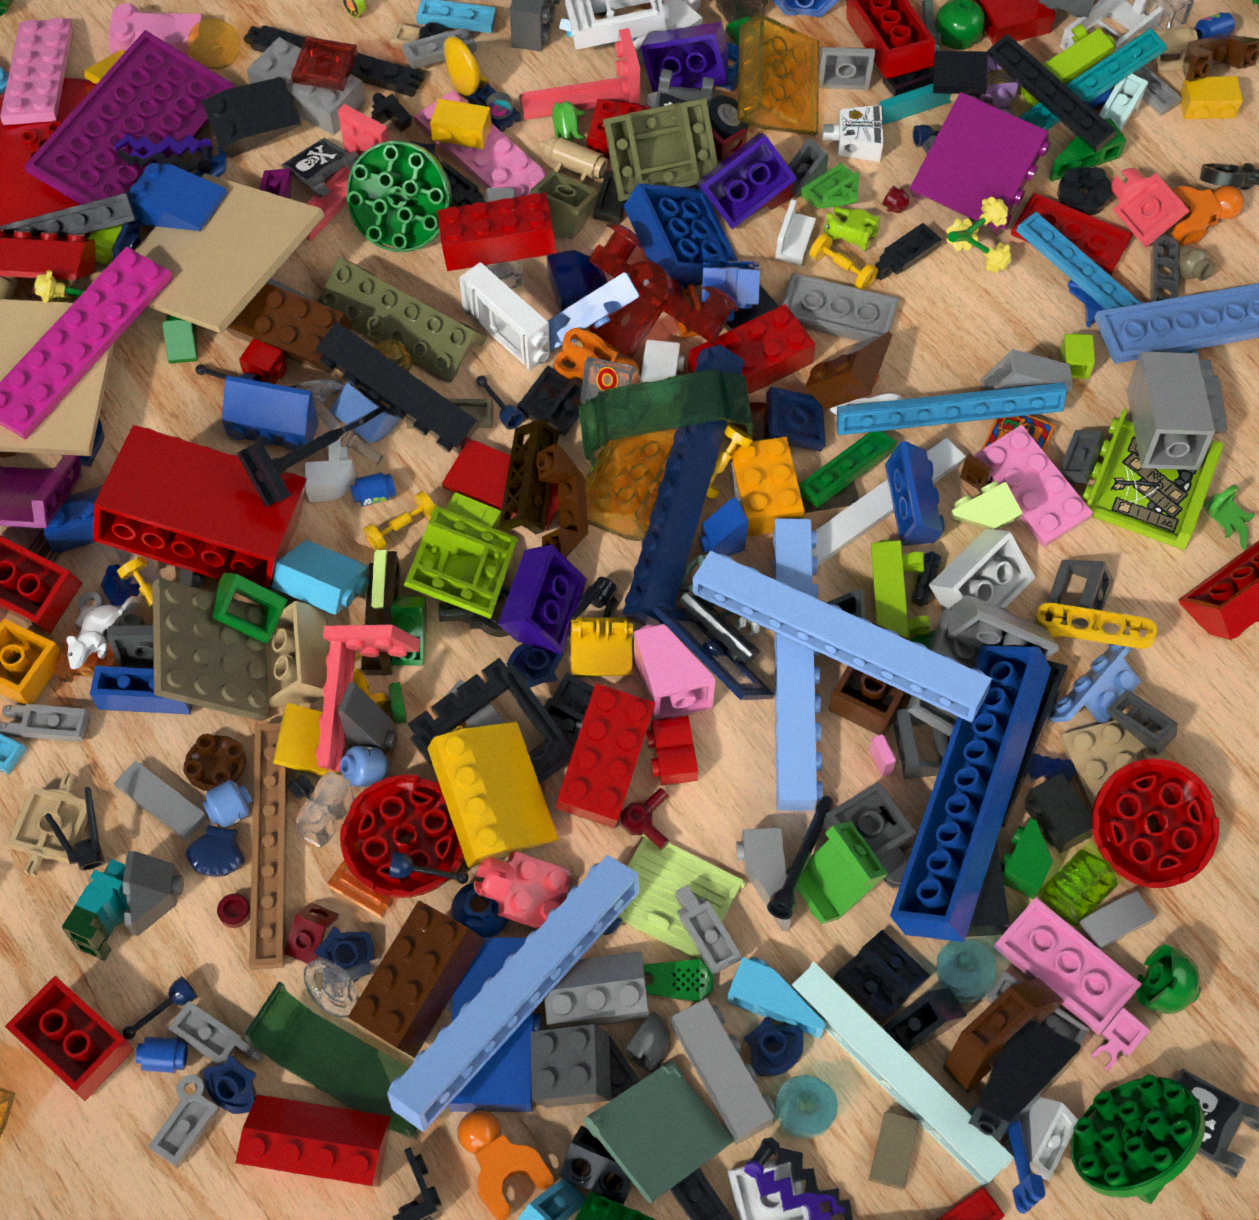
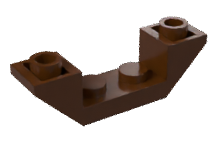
(1217, 49)
(557, 468)
(995, 1026)

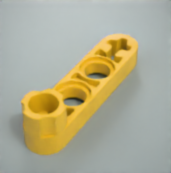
(1051, 618)

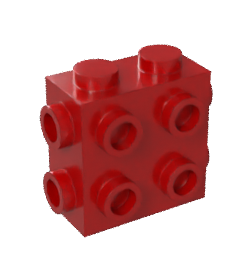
(605, 109)

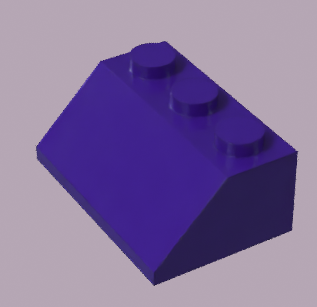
(689, 54)
(746, 180)
(543, 599)

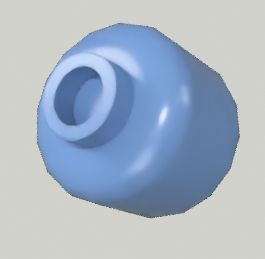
(364, 765)
(227, 803)

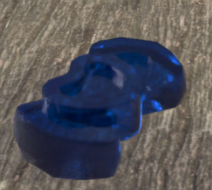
(1050, 767)

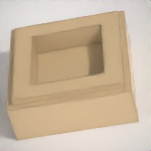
(404, 34)

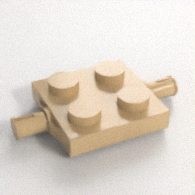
(33, 832)

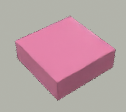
(882, 755)

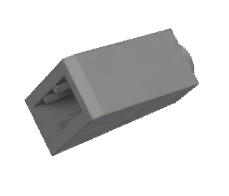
(1024, 370)

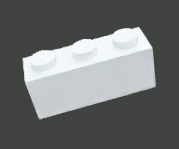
(987, 569)

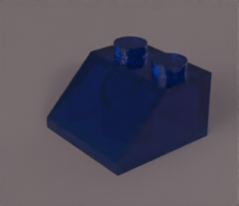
(573, 277)

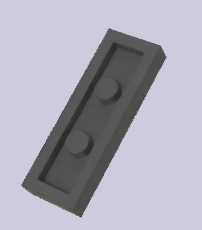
(719, 628)

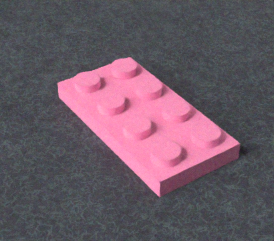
(1039, 488)
(1069, 964)

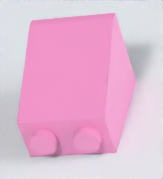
(671, 673)

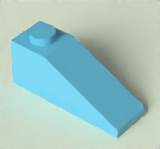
(769, 995)

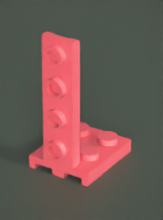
(584, 95)
(358, 135)
(340, 661)

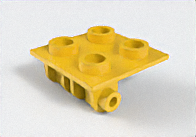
(601, 646)

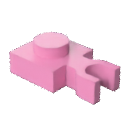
(1123, 1035)

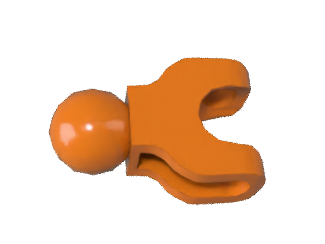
(1205, 211)
(592, 347)
(499, 1159)

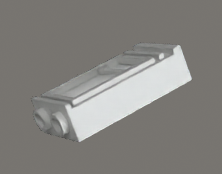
(1122, 12)
(593, 32)
(505, 316)

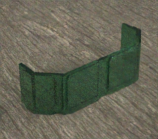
(664, 406)
(327, 1057)

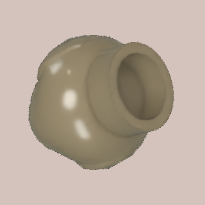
(1195, 263)

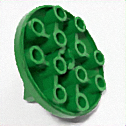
(397, 195)
(1138, 1137)

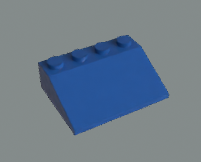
(677, 230)

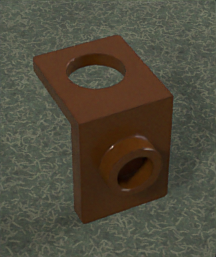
(976, 472)

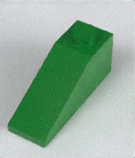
(1081, 155)

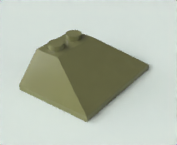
(661, 146)

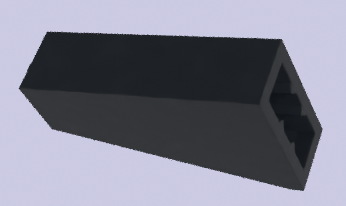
(1020, 1076)

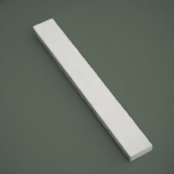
(875, 506)

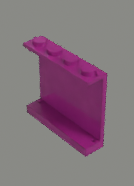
(978, 157)
(35, 495)

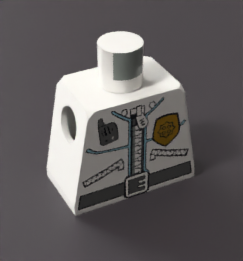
(857, 133)

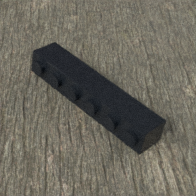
(397, 388)

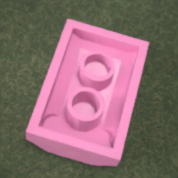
(129, 23)

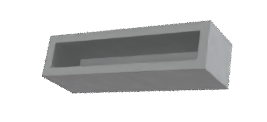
(722, 1070)

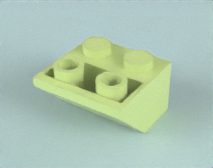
(989, 510)

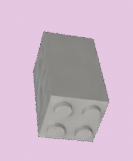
(1170, 410)

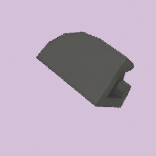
(650, 1043)

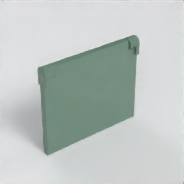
(659, 1131)

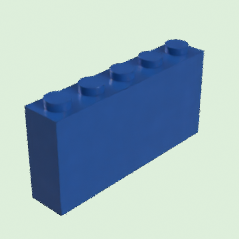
(506, 1077)

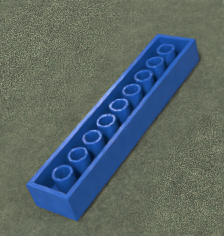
(971, 798)

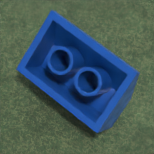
(268, 413)
(914, 495)
(73, 522)

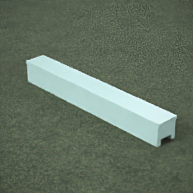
(902, 1076)

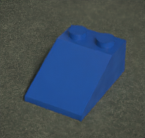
(174, 198)

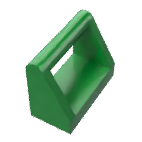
(271, 601)

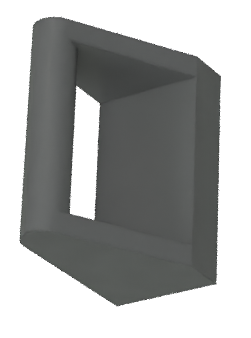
(1095, 590)
(907, 749)

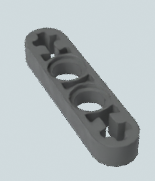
(1160, 280)

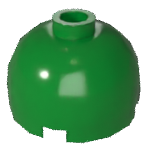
(960, 23)
(1169, 982)

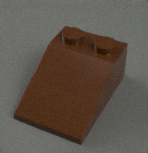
(848, 372)
(866, 700)

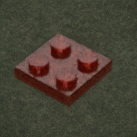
(324, 63)

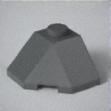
(150, 890)

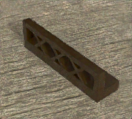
(533, 494)
(384, 662)

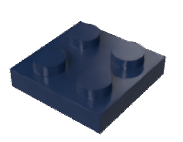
(795, 417)

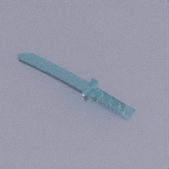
(928, 16)

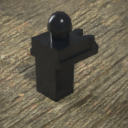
(390, 108)

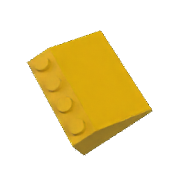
(491, 791)

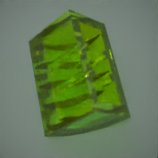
(1079, 887)

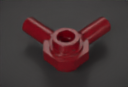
(638, 818)

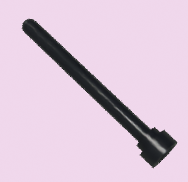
(783, 901)

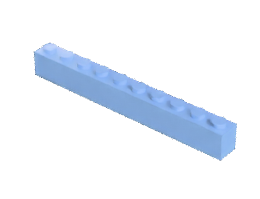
(842, 636)
(796, 678)
(512, 993)

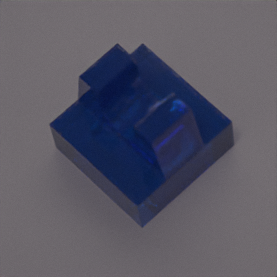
(117, 589)

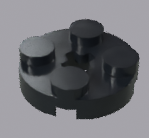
(1085, 178)

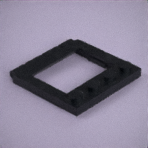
(475, 695)

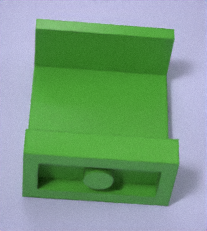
(839, 873)

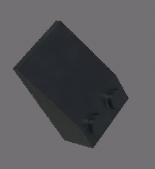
(251, 115)

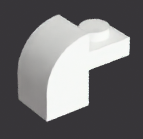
(330, 478)

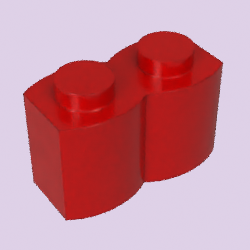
(673, 750)

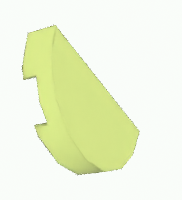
(379, 579)

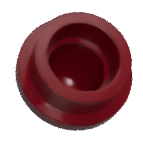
(896, 200)

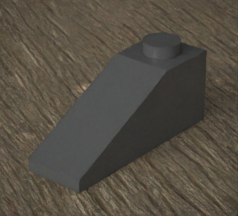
(365, 721)

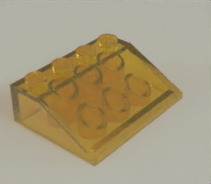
(778, 77)
(626, 483)

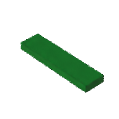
(846, 467)

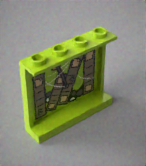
(1147, 500)

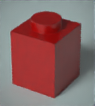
(264, 361)

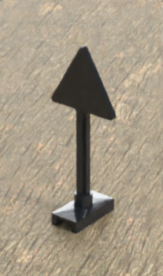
(266, 471)

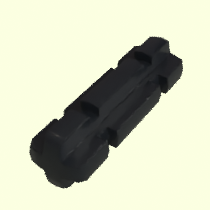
(921, 595)

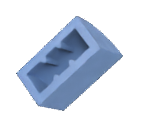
(355, 403)

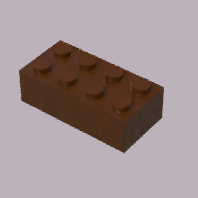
(288, 324)
(416, 978)

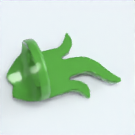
(566, 121)
(1228, 514)

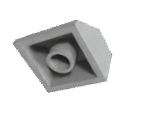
(845, 67)

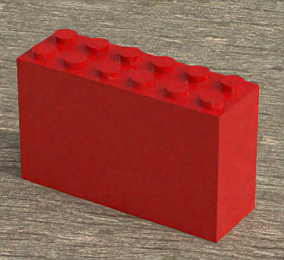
(194, 509)

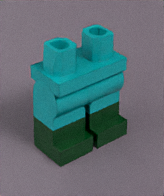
(98, 911)

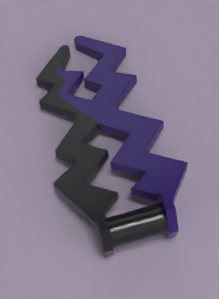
(155, 152)
(810, 1199)

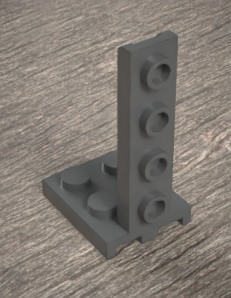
(134, 643)

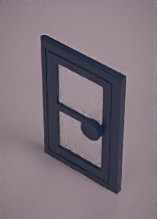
(714, 655)

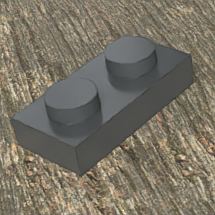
(1082, 455)

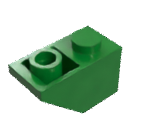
(410, 616)
(1028, 863)

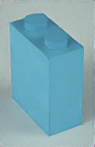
(320, 577)

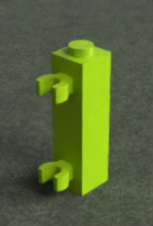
(1077, 58)
(889, 588)

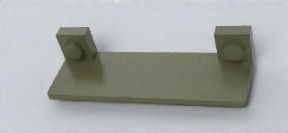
(390, 314)

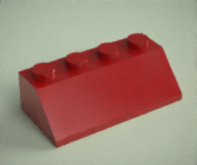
(34, 255)
(1228, 598)
(314, 1140)

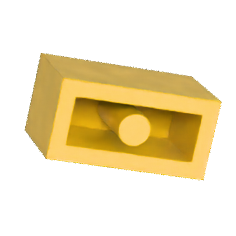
(1211, 98)
(460, 123)

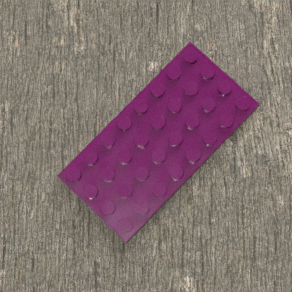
(145, 93)

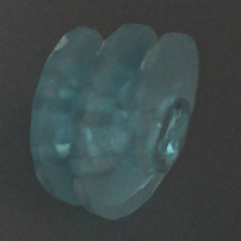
(966, 969)
(811, 1090)

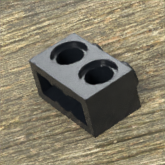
(598, 1171)

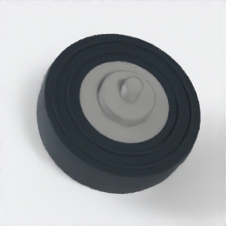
(724, 115)

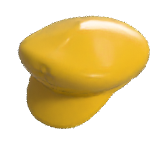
(462, 67)

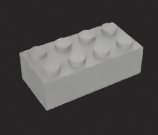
(311, 103)

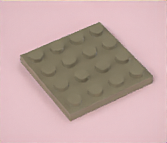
(203, 658)

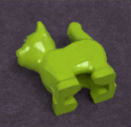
(856, 229)

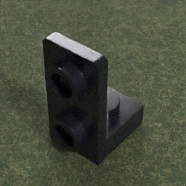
(426, 1209)

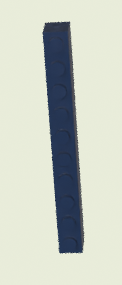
(678, 505)

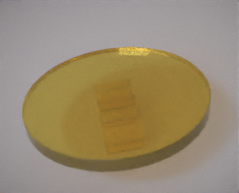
(214, 43)

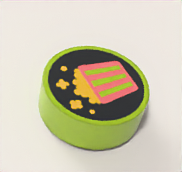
(355, 7)

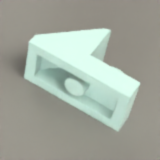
(1124, 99)

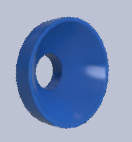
(484, 923)

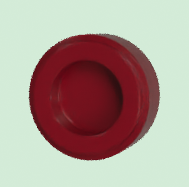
(234, 910)

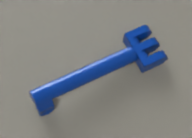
(1030, 1186)

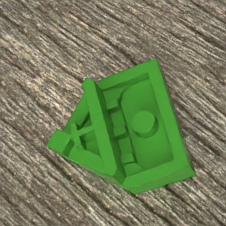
(832, 188)

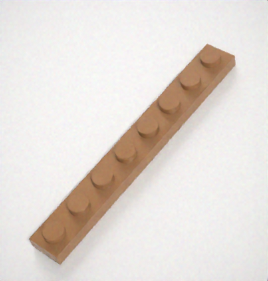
(268, 853)

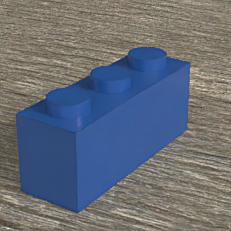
(131, 691)

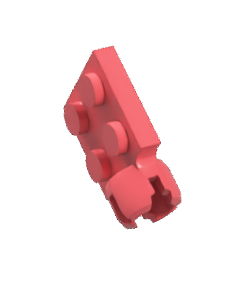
(1146, 205)
(523, 887)

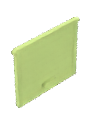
(660, 877)

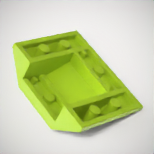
(461, 562)

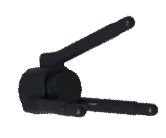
(598, 595)
(88, 851)

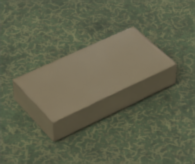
(893, 1150)

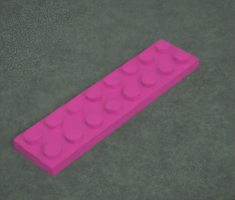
(78, 340)

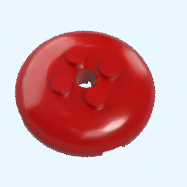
(384, 815)
(1184, 818)

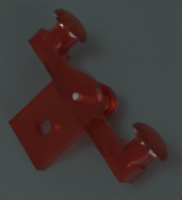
(657, 294)

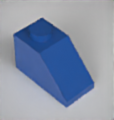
(725, 530)

